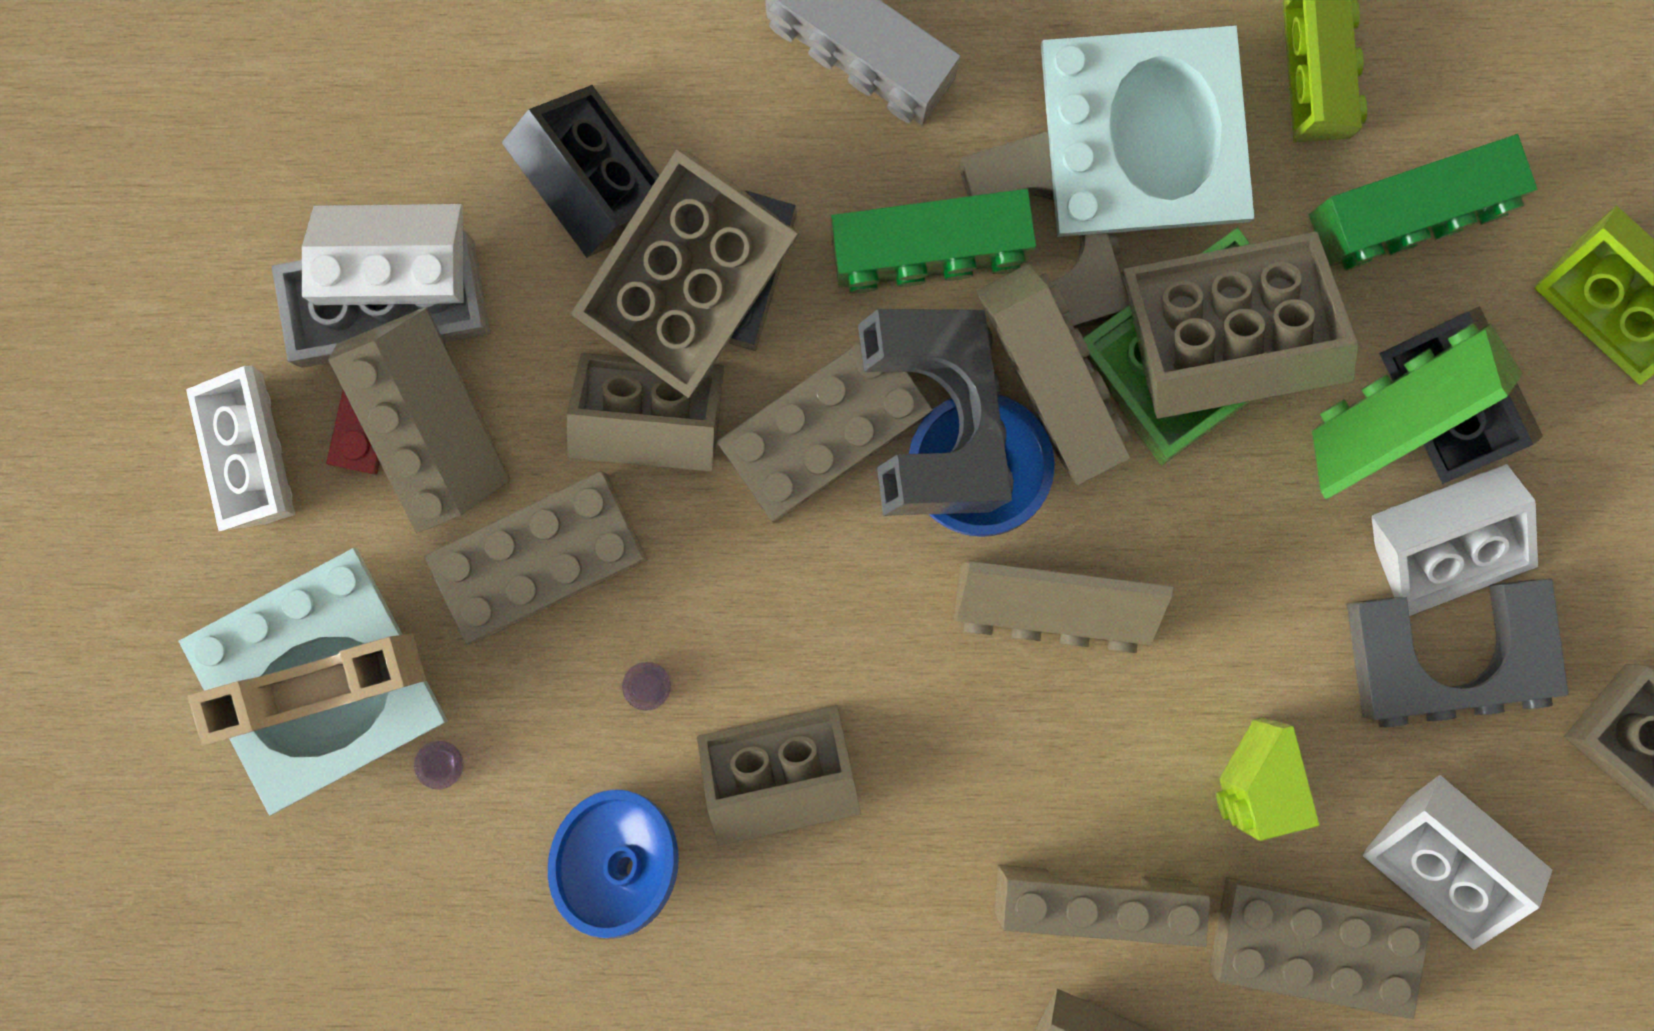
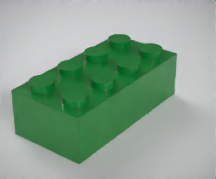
(1424, 201)
(932, 239)

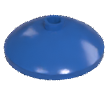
(1027, 456)
(592, 860)

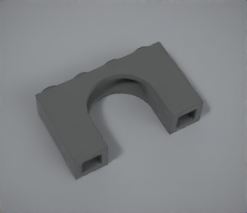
(956, 353)
(1523, 667)

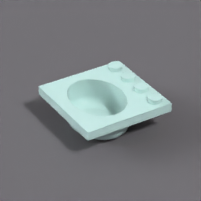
(1147, 131)
(296, 625)

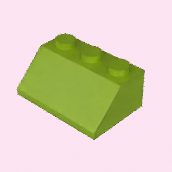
(1324, 69)
(1609, 291)
(1267, 783)

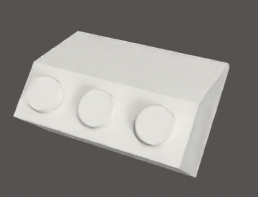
(383, 254)
(240, 449)
(1457, 539)
(1459, 863)

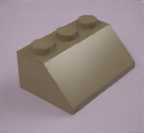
(637, 418)
(777, 775)

